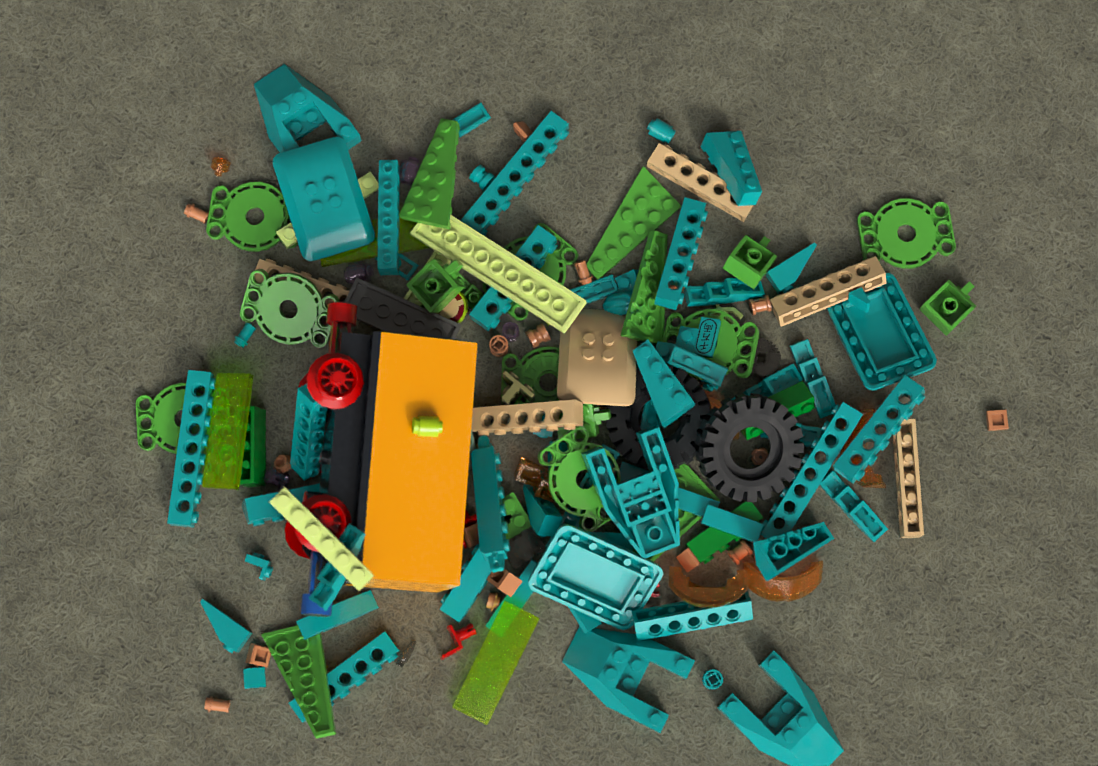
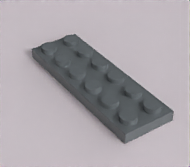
(396, 315)

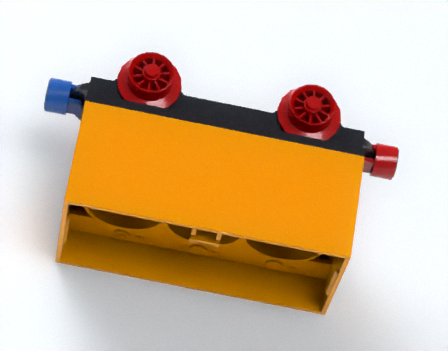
(378, 474)

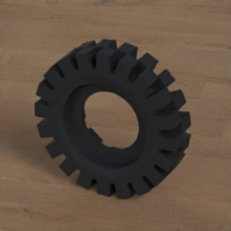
(726, 423)
(680, 445)

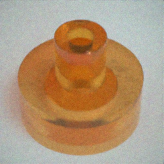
(220, 165)

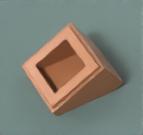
(522, 130)
(688, 560)
(258, 655)

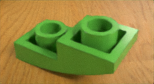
(471, 292)

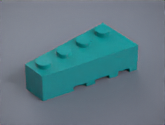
(664, 388)

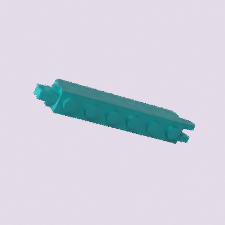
(489, 504)

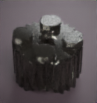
(771, 359)
(524, 547)

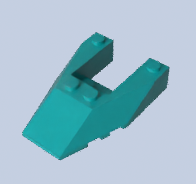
(297, 107)
(644, 505)
(614, 665)
(794, 728)

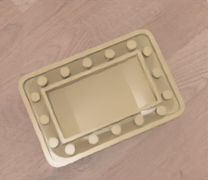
(597, 361)

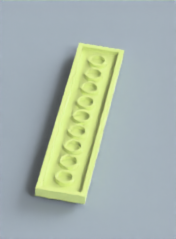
(503, 272)

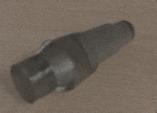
(405, 655)

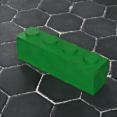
(795, 398)
(254, 455)
(712, 539)

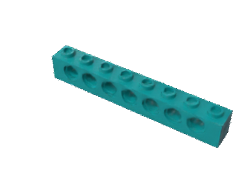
(551, 123)
(851, 418)
(176, 516)

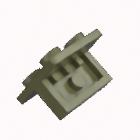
(512, 392)

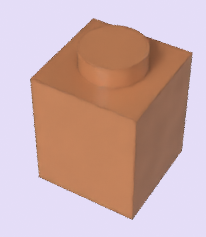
(504, 581)

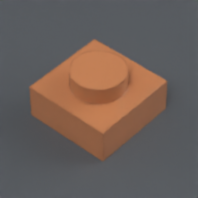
(997, 420)
(471, 535)

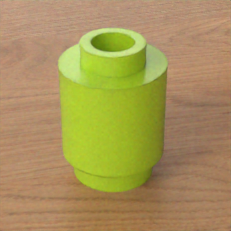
(427, 426)

